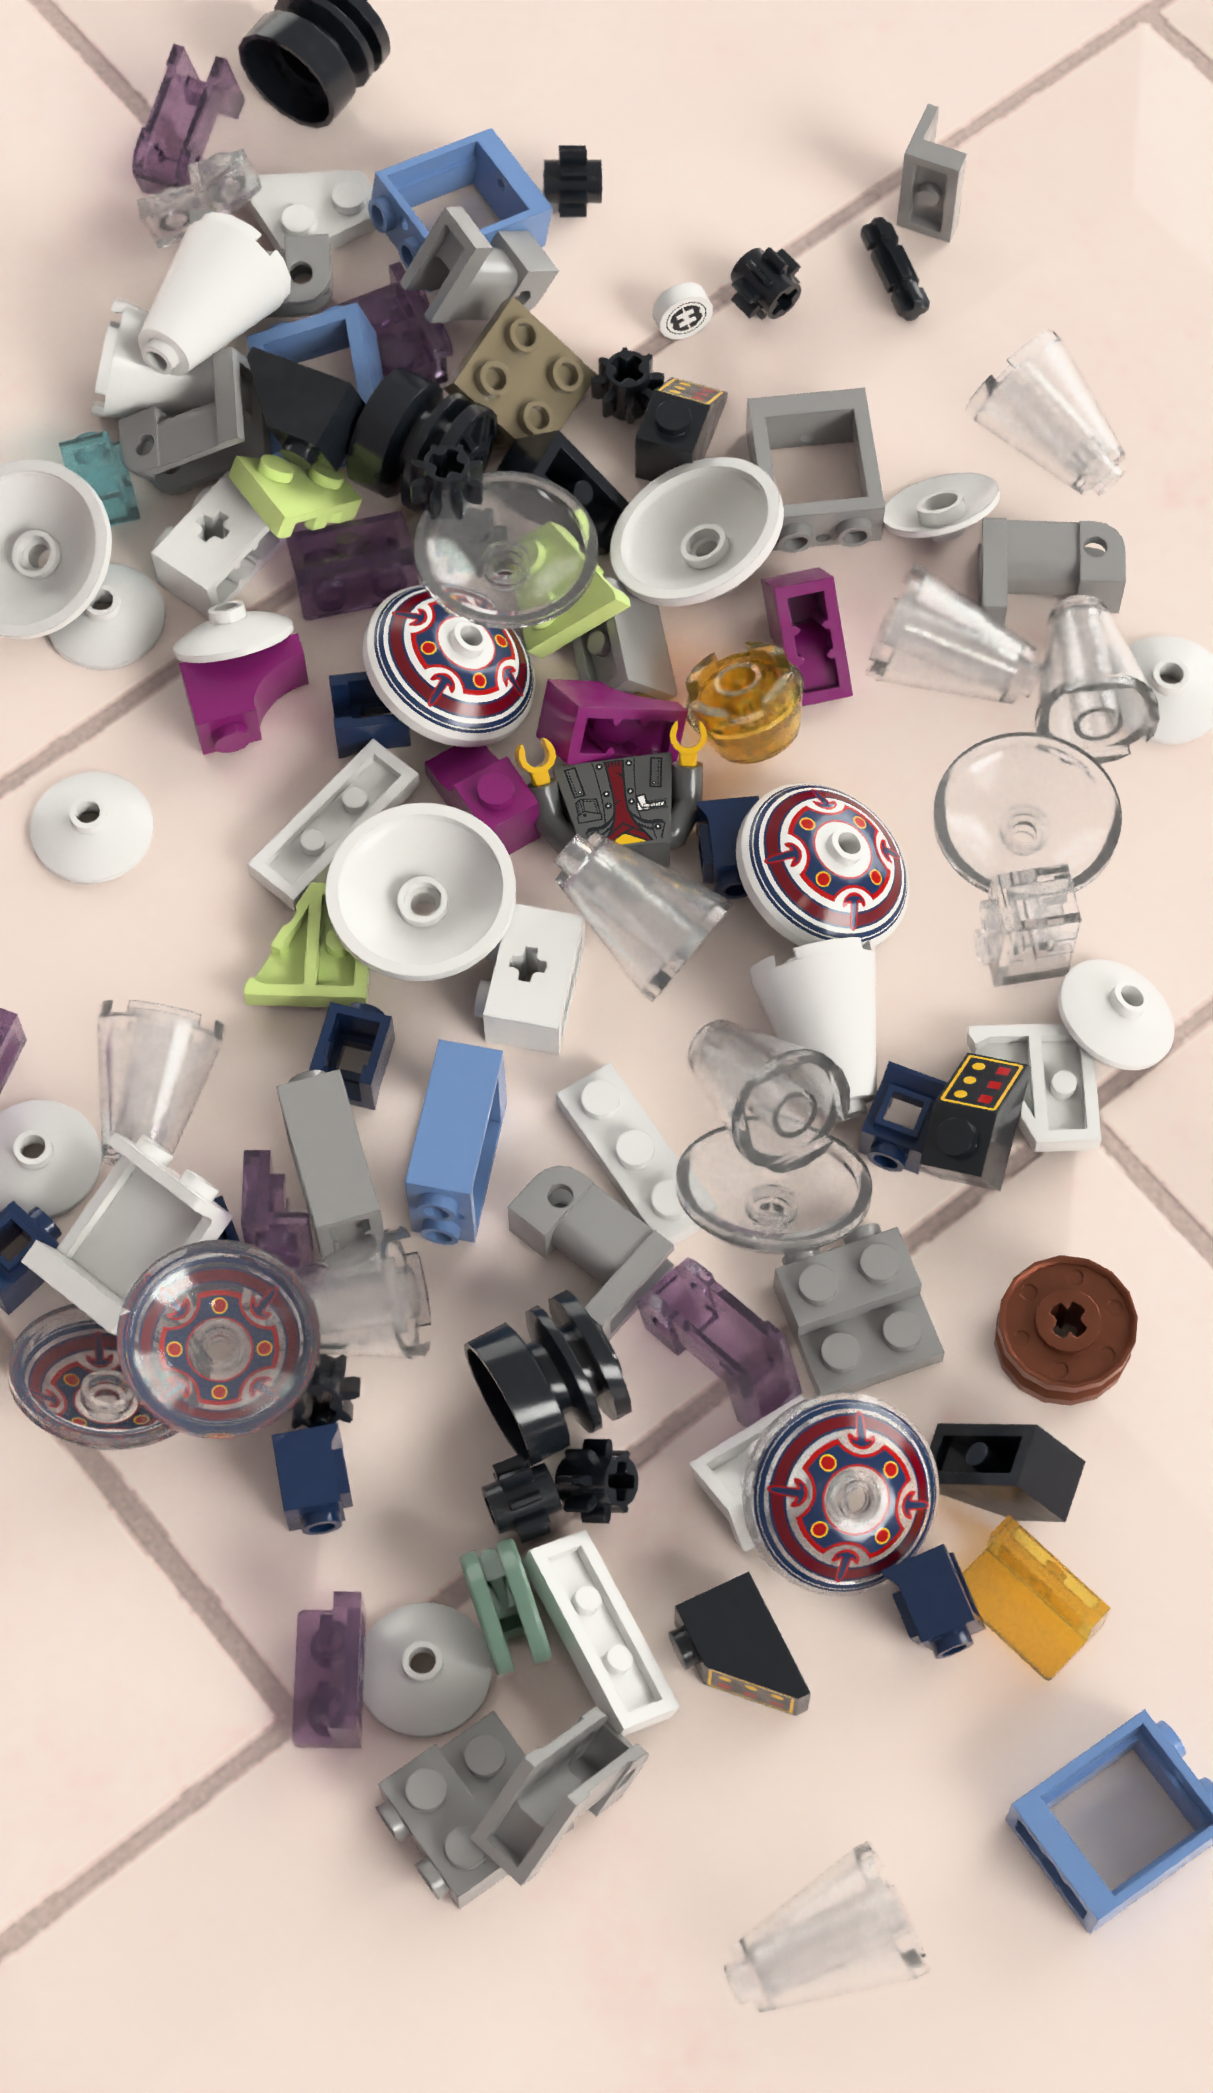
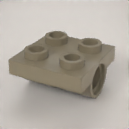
(521, 375)

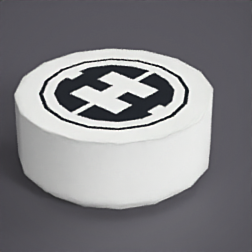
(682, 310)

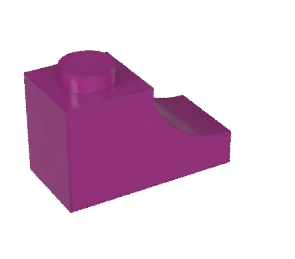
(808, 628)
(236, 693)
(601, 723)
(488, 790)

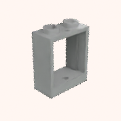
(811, 421)
(329, 1160)

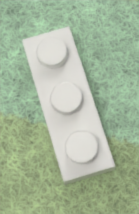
(311, 838)
(628, 1150)
(600, 1633)

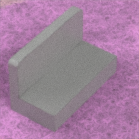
(931, 182)
(628, 651)

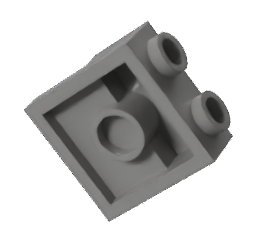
(857, 1311)
(443, 1800)

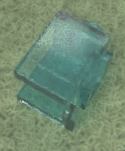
(104, 468)

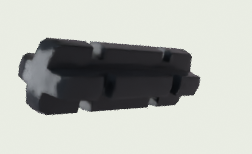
(894, 269)

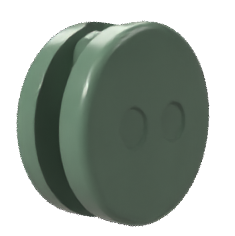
(504, 1603)

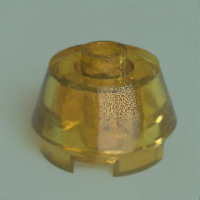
(746, 702)

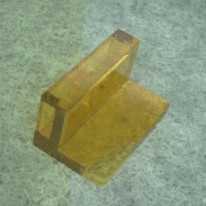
(1033, 1600)

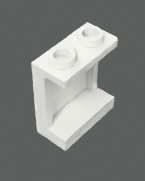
(127, 1227)

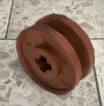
(1056, 1294)

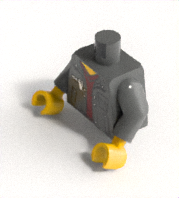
(630, 800)

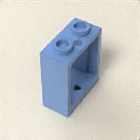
(472, 160)
(321, 335)
(456, 1142)
(1062, 1859)

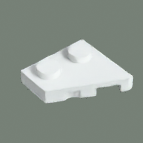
(312, 205)
(1061, 1090)

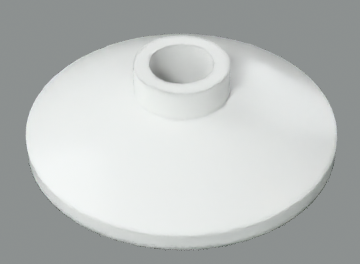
(941, 506)
(119, 633)
(232, 634)
(1184, 706)
(96, 849)
(1115, 1014)
(66, 1168)
(431, 1701)

